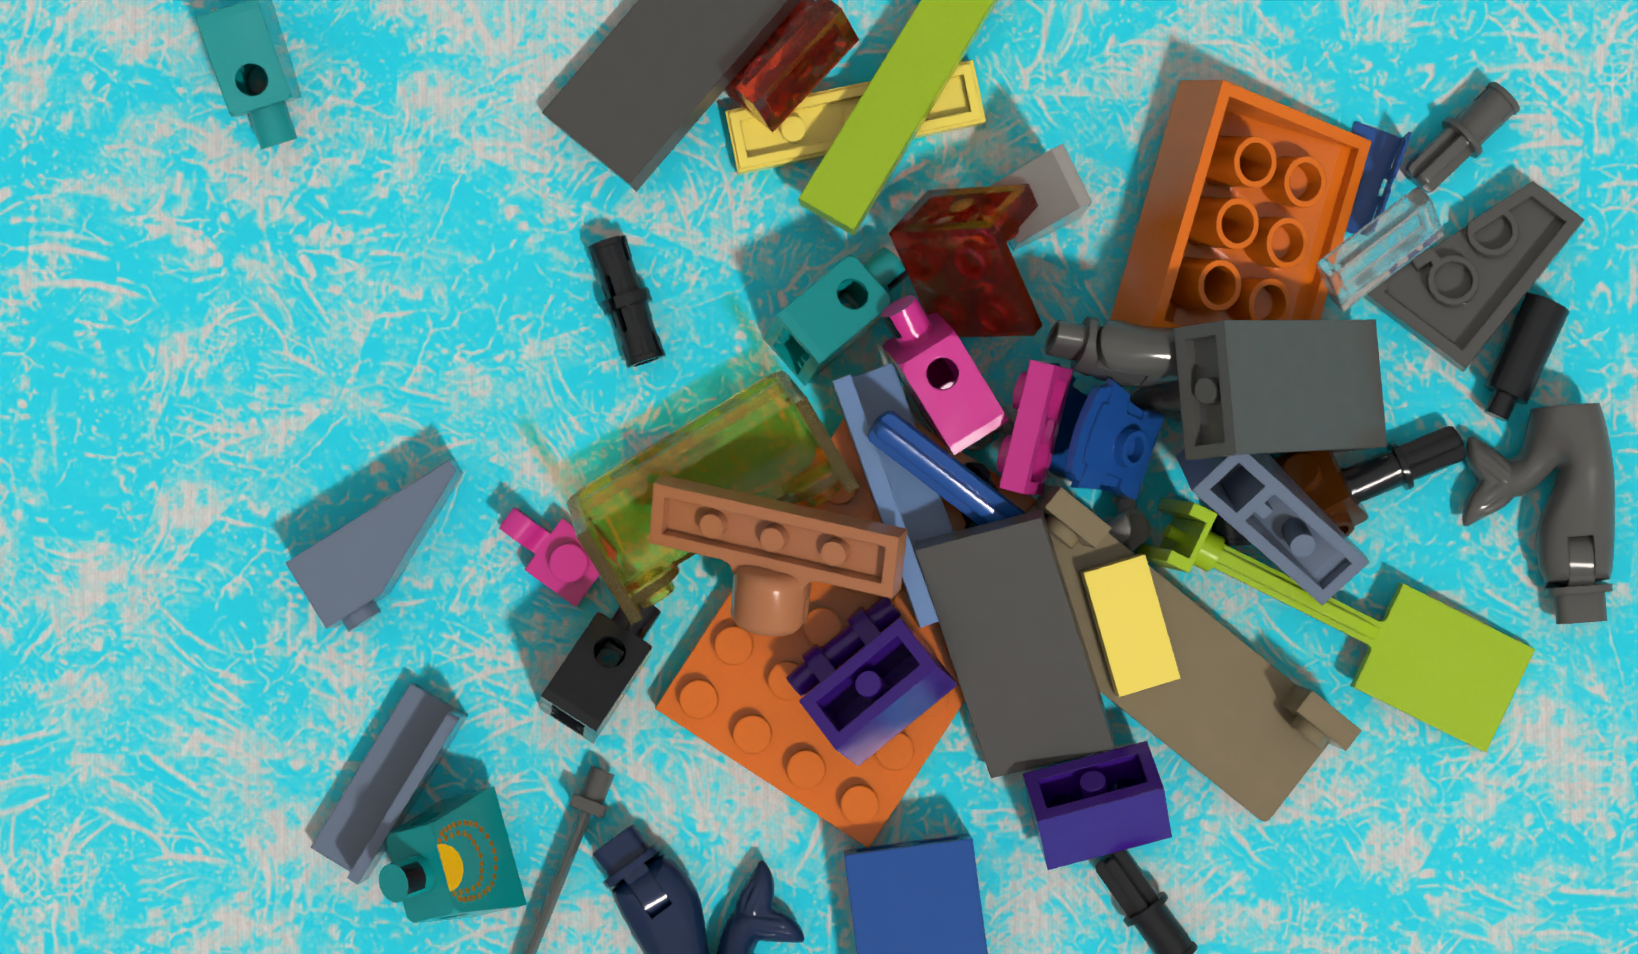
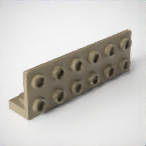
(1230, 708)

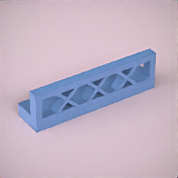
(897, 493)

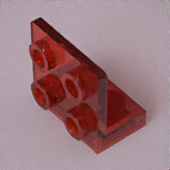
(793, 61)
(961, 258)

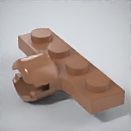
(776, 549)

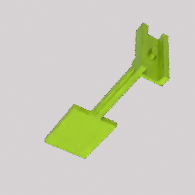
(1417, 656)

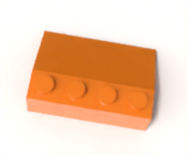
(1239, 211)

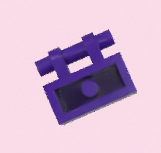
(874, 690)

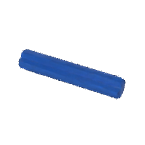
(939, 470)

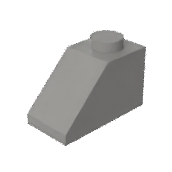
(1057, 192)

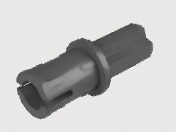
(1462, 137)

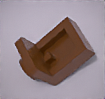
(1325, 484)

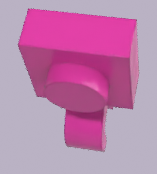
(558, 557)

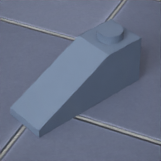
(1277, 519)
(368, 555)

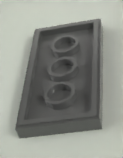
(659, 78)
(1015, 643)

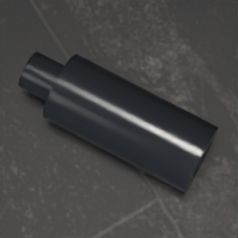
(1524, 354)

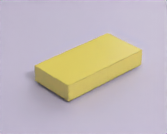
(1130, 624)

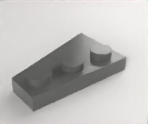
(1474, 279)

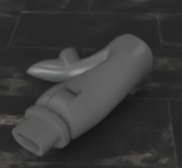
(1125, 353)
(1579, 517)

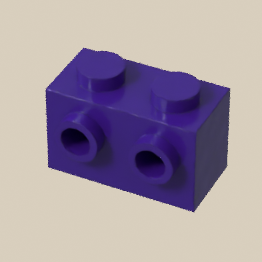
(1097, 805)

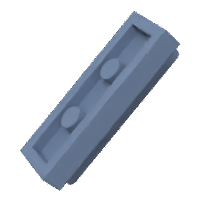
(388, 781)

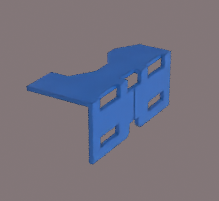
(1376, 169)

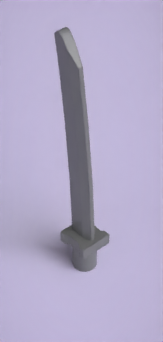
(590, 803)

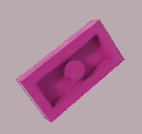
(1040, 404)

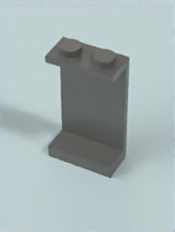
(1279, 387)

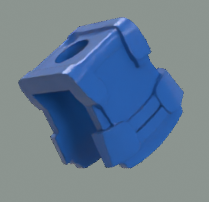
(1104, 440)

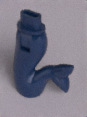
(666, 908)

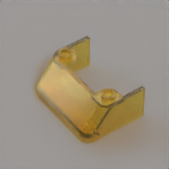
(752, 443)

